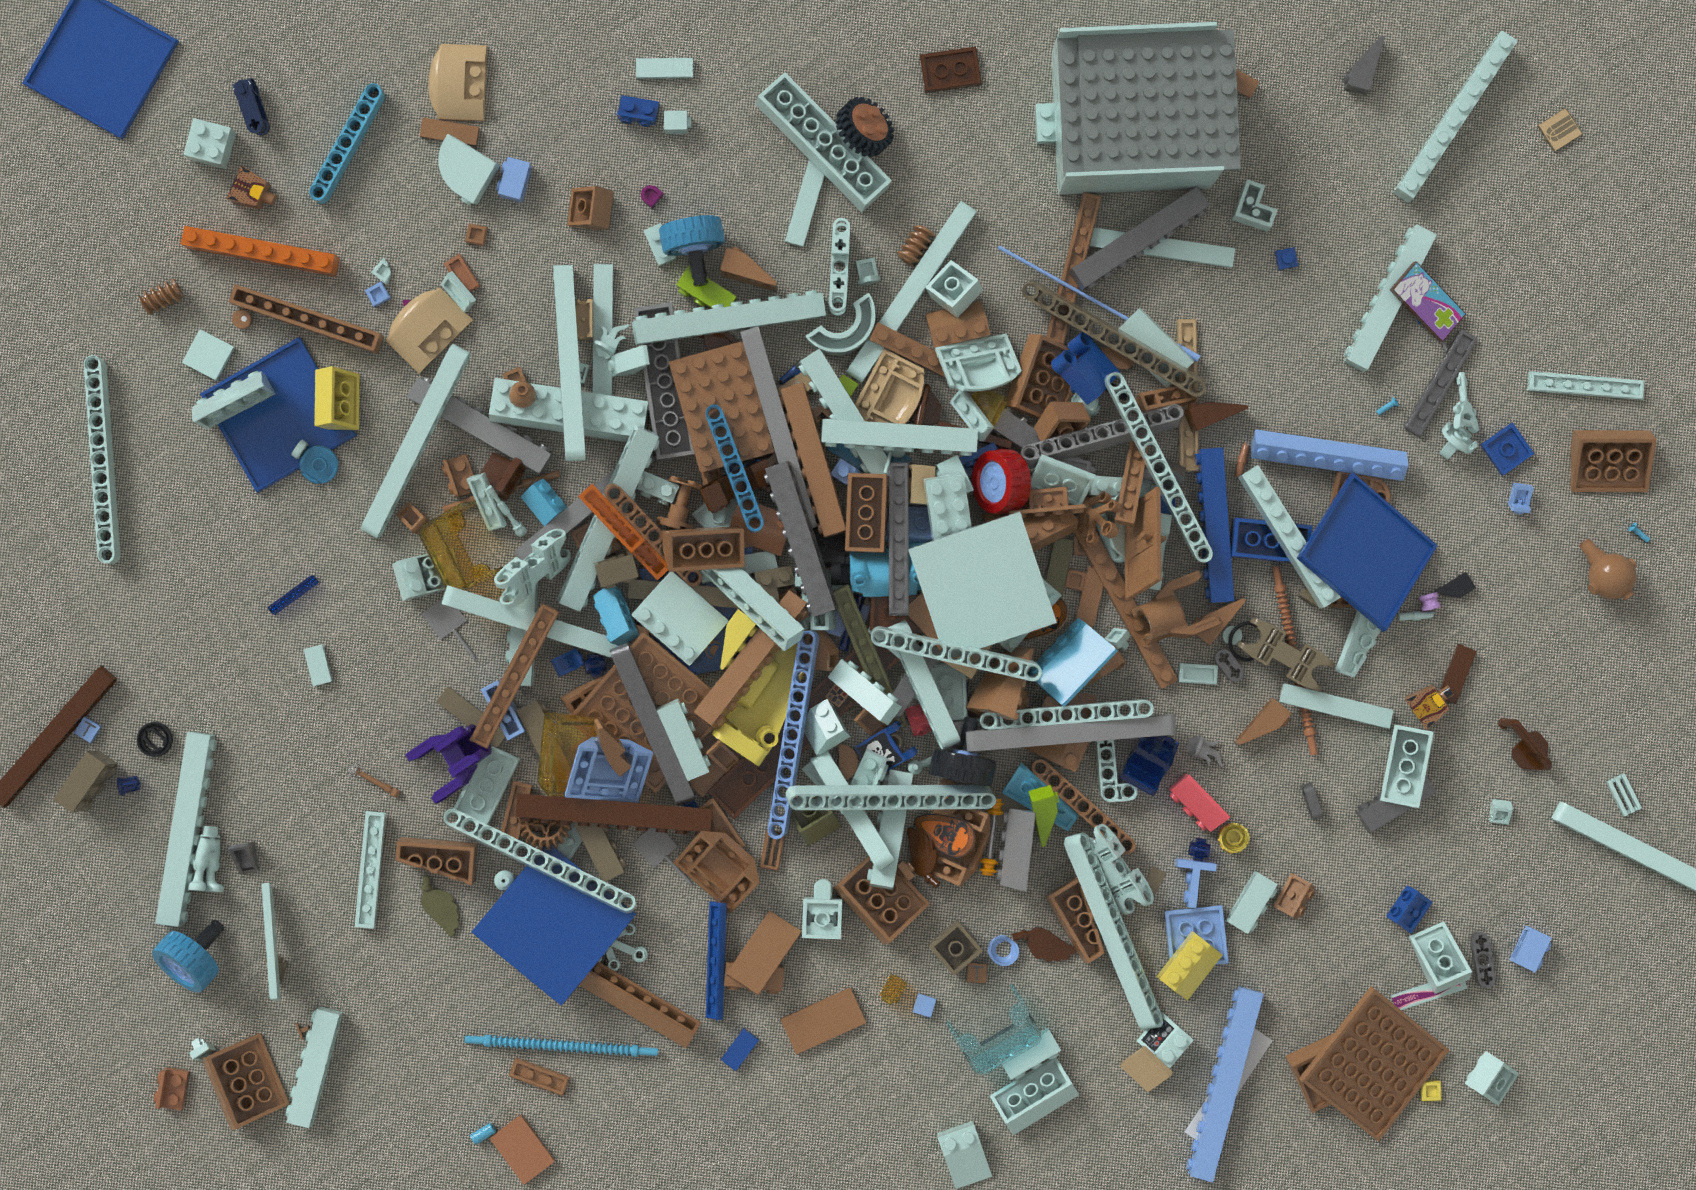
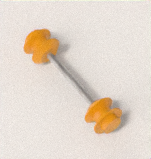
(988, 863)

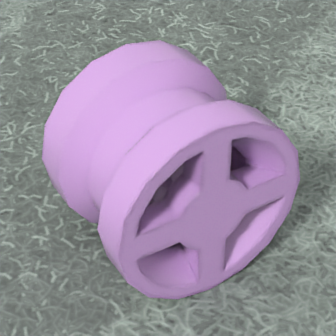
(1429, 601)

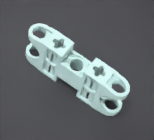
(839, 256)
(523, 574)
(1117, 873)

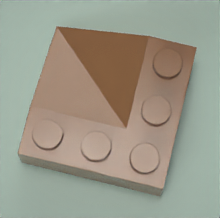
(1066, 755)

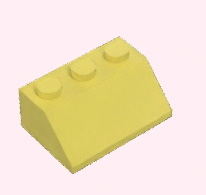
(336, 399)
(1189, 965)

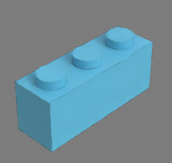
(615, 616)

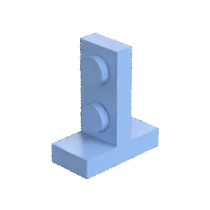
(1192, 878)

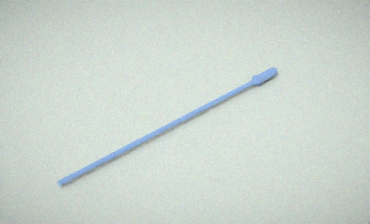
(1193, 355)

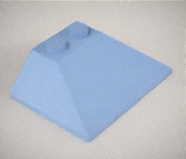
(596, 780)

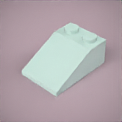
(1440, 958)
(964, 1154)

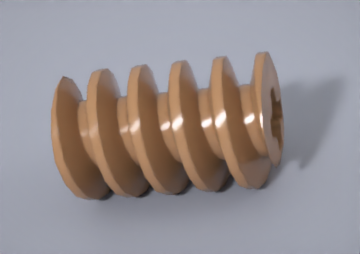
(915, 245)
(161, 297)

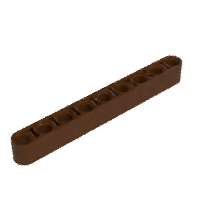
(55, 734)

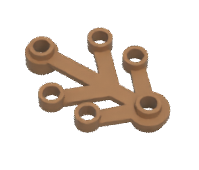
(1108, 528)

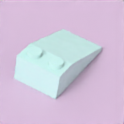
(1407, 766)

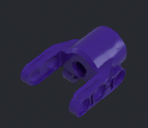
(458, 752)

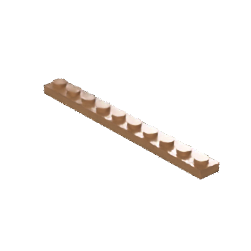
(1136, 626)

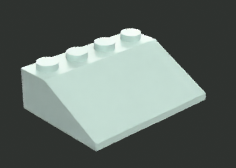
(232, 400)
(680, 618)

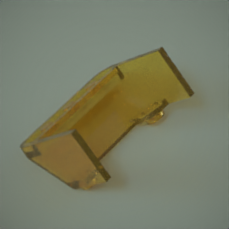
(448, 552)

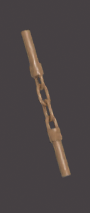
(526, 483)

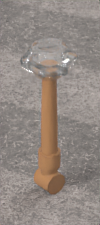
(355, 770)

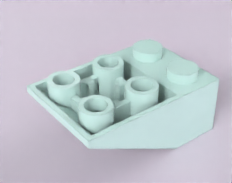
(417, 577)

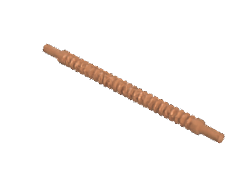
(1280, 589)

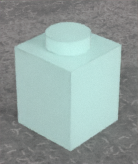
(677, 122)

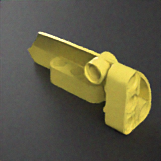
(761, 710)

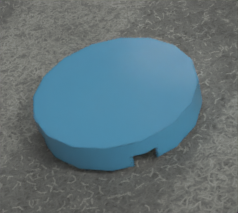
(319, 464)

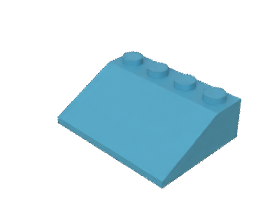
(1072, 661)

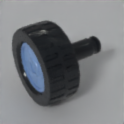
(962, 764)

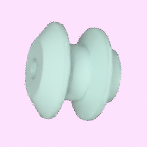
(503, 879)

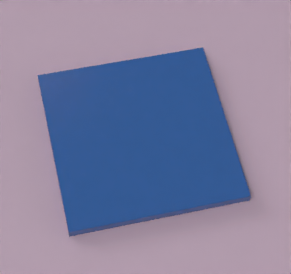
(101, 63)
(272, 429)
(1367, 552)
(551, 929)

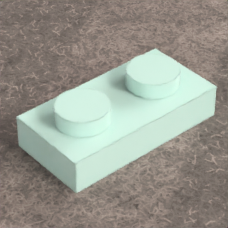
(653, 238)

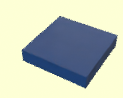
(1507, 449)

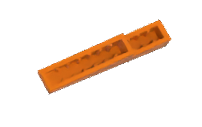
(624, 531)

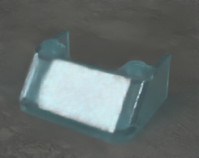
(1003, 1045)

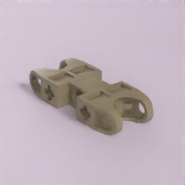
(1286, 654)

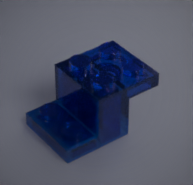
(1149, 762)

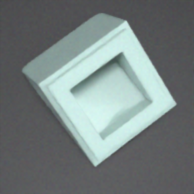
(1500, 811)

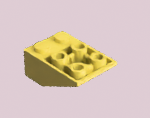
(736, 634)

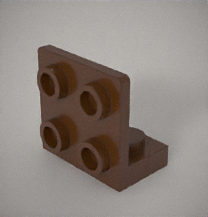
(503, 474)

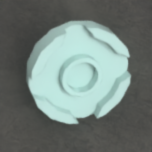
(1456, 439)

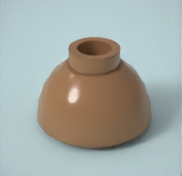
(522, 394)

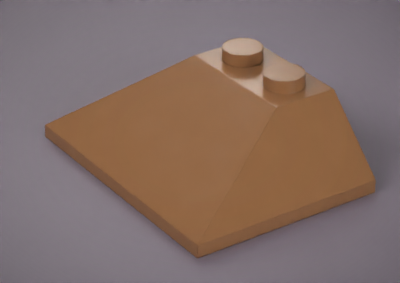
(719, 867)
(961, 869)

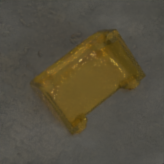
(559, 747)

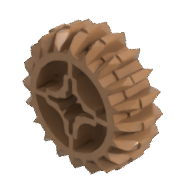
(548, 840)

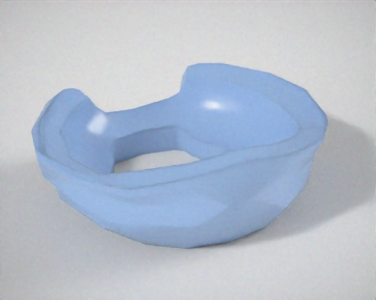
(1003, 961)

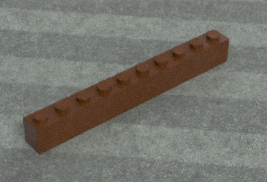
(614, 813)

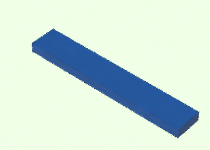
(716, 960)

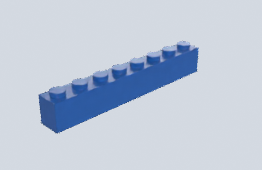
(1215, 524)

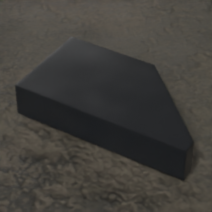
(1457, 587)

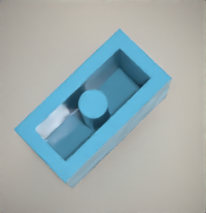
(543, 501)

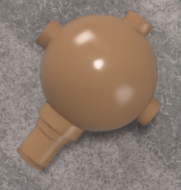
(1610, 574)

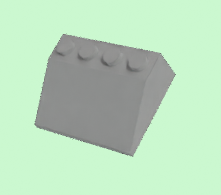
(1016, 848)

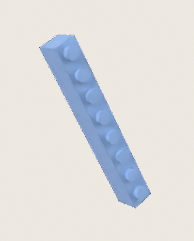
(1329, 455)

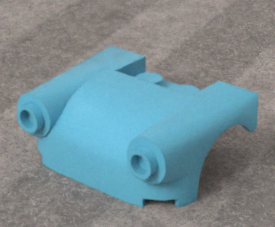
(871, 573)

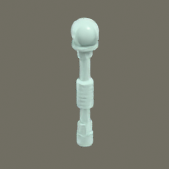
(518, 527)

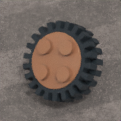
(864, 127)

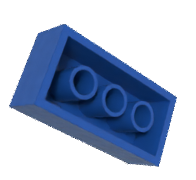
(1255, 540)

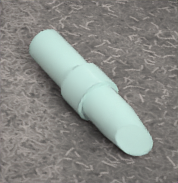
(1415, 615)

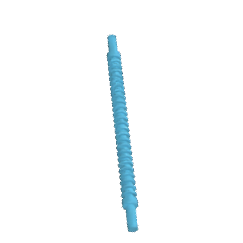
(634, 1050)

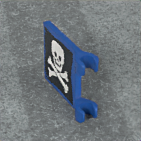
(885, 745)

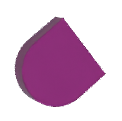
(651, 195)

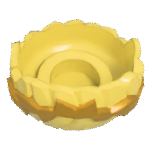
(1233, 838)

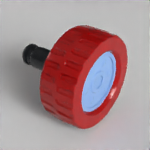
(1001, 481)

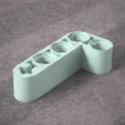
(1112, 782)

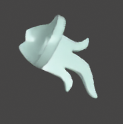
(607, 344)

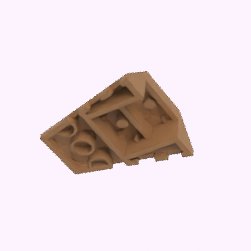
(1000, 692)

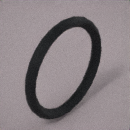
(1231, 638)

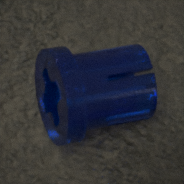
(128, 785)

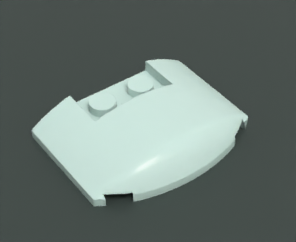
(979, 363)

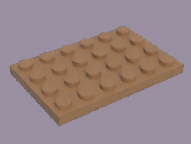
(726, 380)

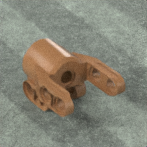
(1167, 614)

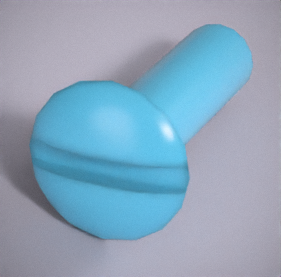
(1386, 407)
(1636, 530)

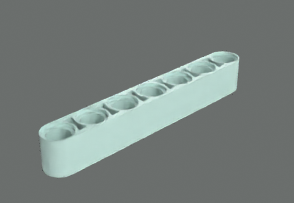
(927, 692)
(857, 819)

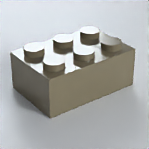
(85, 781)

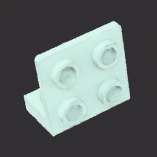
(870, 770)

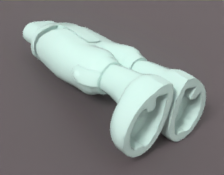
(207, 860)

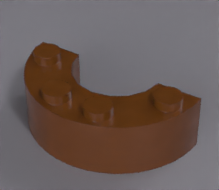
(719, 491)

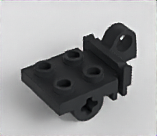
(835, 556)

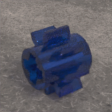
(594, 665)
(1199, 849)

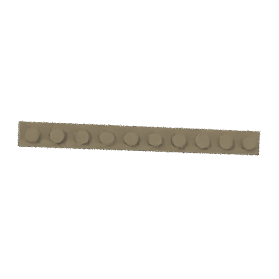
(595, 839)

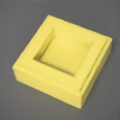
(1431, 1090)

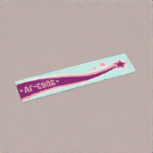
(1421, 995)

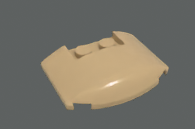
(458, 82)
(426, 328)
(891, 390)

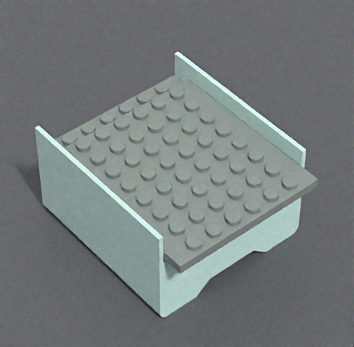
(1142, 107)

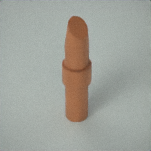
(1242, 460)

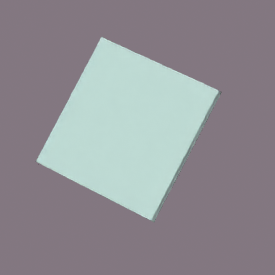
(983, 584)

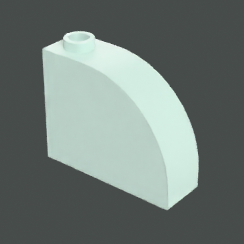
(465, 169)

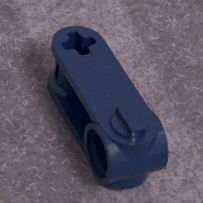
(251, 106)

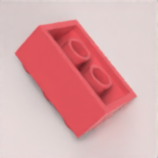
(1198, 803)

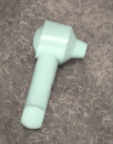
(916, 766)

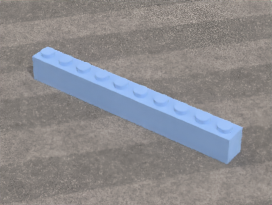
(1225, 1083)

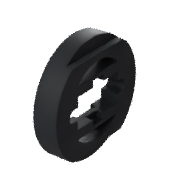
(142, 738)

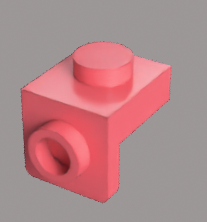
(918, 720)

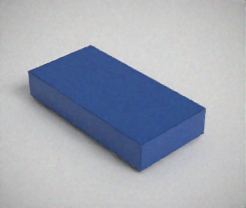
(739, 1049)

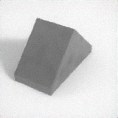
(244, 857)

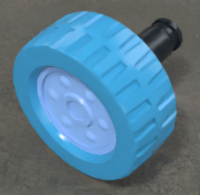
(693, 237)
(187, 959)

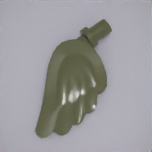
(440, 906)

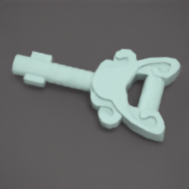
(1464, 408)

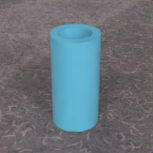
(483, 1133)

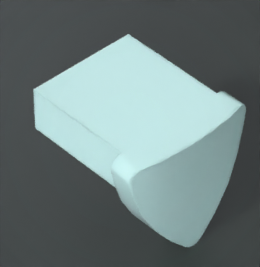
(867, 272)

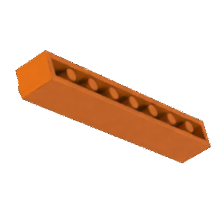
(260, 251)

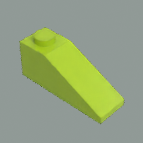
(1044, 805)

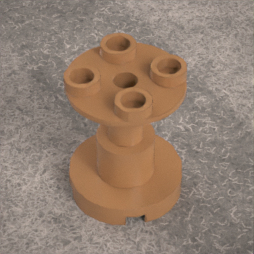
(678, 513)

